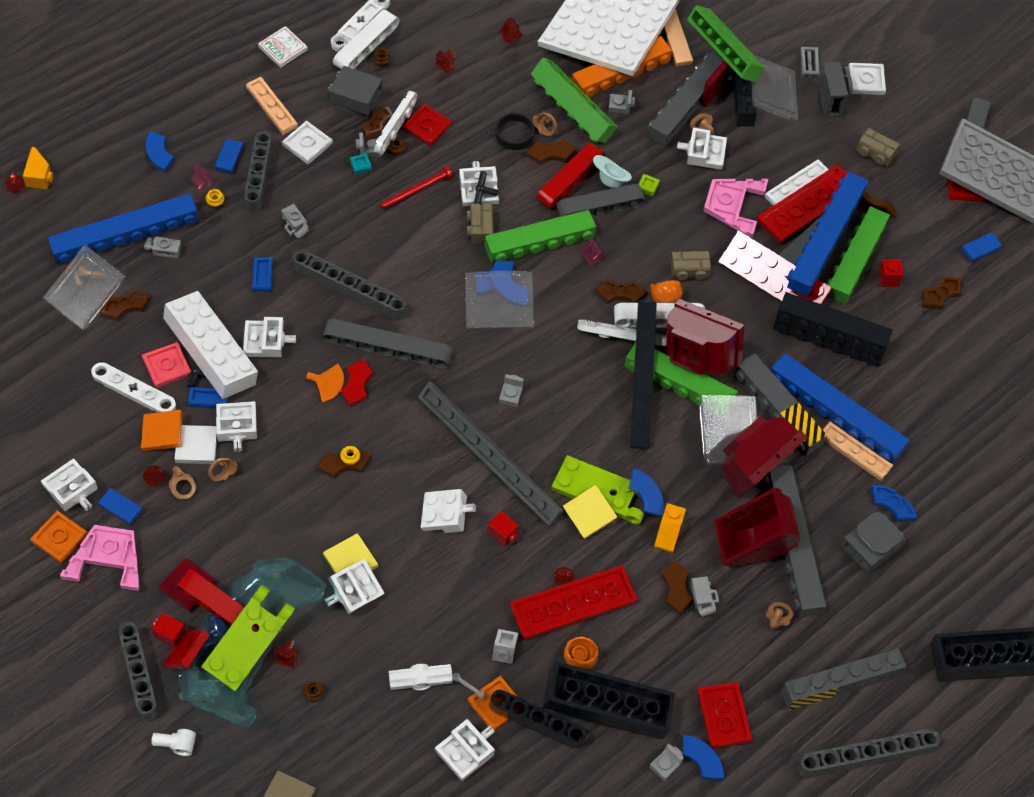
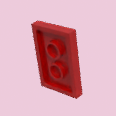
(724, 715)

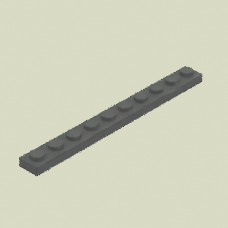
(490, 453)

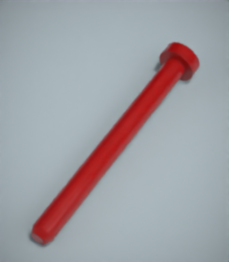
(446, 173)

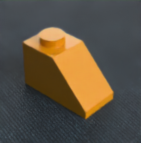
(37, 171)
(669, 528)

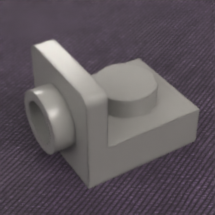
(621, 103)
(366, 146)
(511, 390)
(504, 646)
(667, 762)

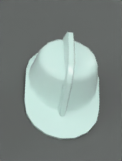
(610, 172)

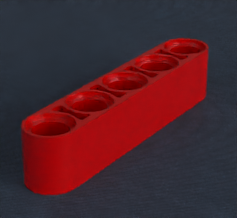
(569, 176)
(211, 598)

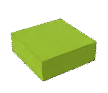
(649, 184)

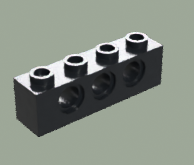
(743, 102)

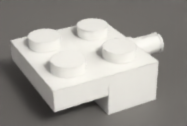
(705, 149)
(469, 179)
(265, 337)
(236, 422)
(70, 485)
(445, 510)
(354, 587)
(466, 749)

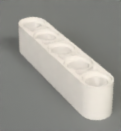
(366, 40)
(626, 314)

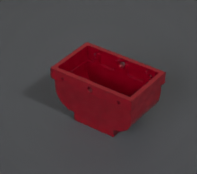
(703, 339)
(758, 451)
(758, 530)

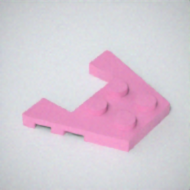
(726, 199)
(106, 548)

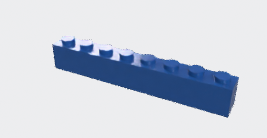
(124, 228)
(827, 234)
(840, 409)

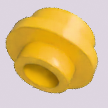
(214, 194)
(350, 460)

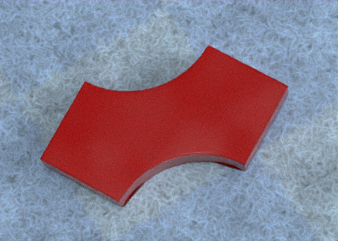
(359, 375)

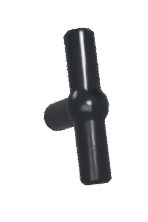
(481, 188)
(195, 372)

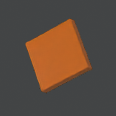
(162, 430)
(59, 536)
(482, 708)

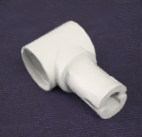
(179, 742)

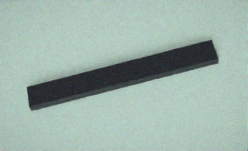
(643, 374)

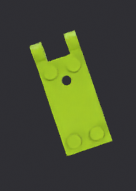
(577, 477)
(241, 646)

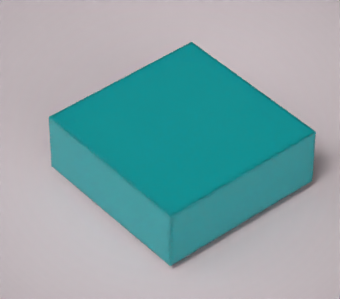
(361, 164)

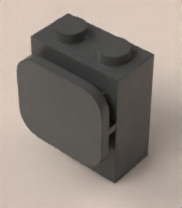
(834, 88)
(354, 91)
(873, 541)

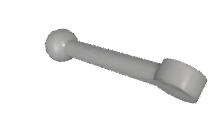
(456, 677)

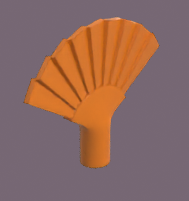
(328, 382)

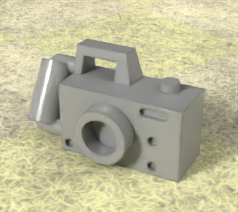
(295, 221)
(163, 247)
(703, 596)

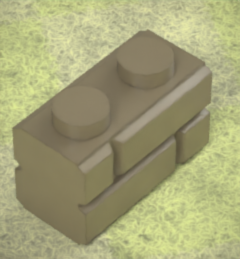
(877, 147)
(481, 222)
(690, 265)

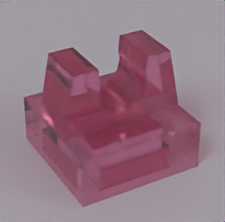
(201, 176)
(593, 252)

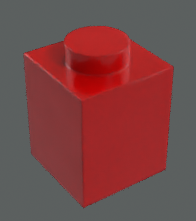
(890, 273)
(503, 529)
(168, 629)

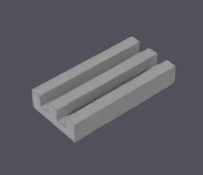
(810, 73)

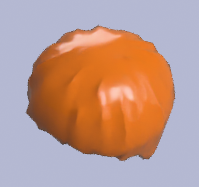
(666, 291)
(581, 652)

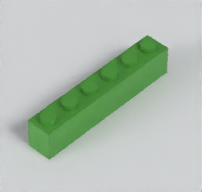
(726, 43)
(574, 101)
(540, 236)
(858, 254)
(680, 380)

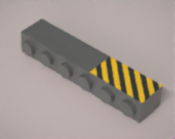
(779, 401)
(843, 679)

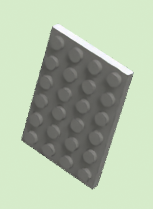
(991, 169)

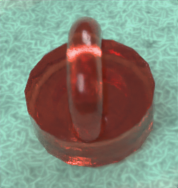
(14, 183)
(153, 475)
(563, 576)

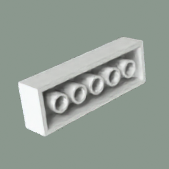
(210, 344)

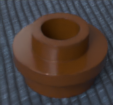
(381, 57)
(396, 150)
(310, 686)

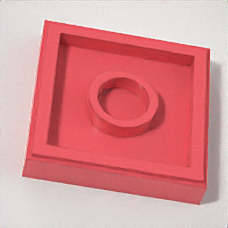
(166, 365)

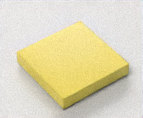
(590, 512)
(348, 553)

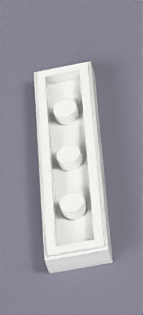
(795, 182)

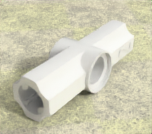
(420, 677)

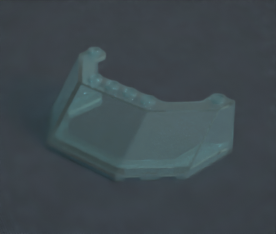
(288, 583)

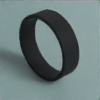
(514, 117)

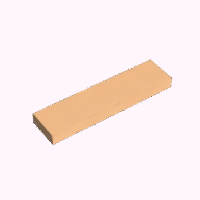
(677, 41)
(272, 105)
(856, 451)

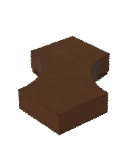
(375, 126)
(558, 151)
(884, 206)
(948, 288)
(612, 291)
(117, 307)
(333, 465)
(675, 578)

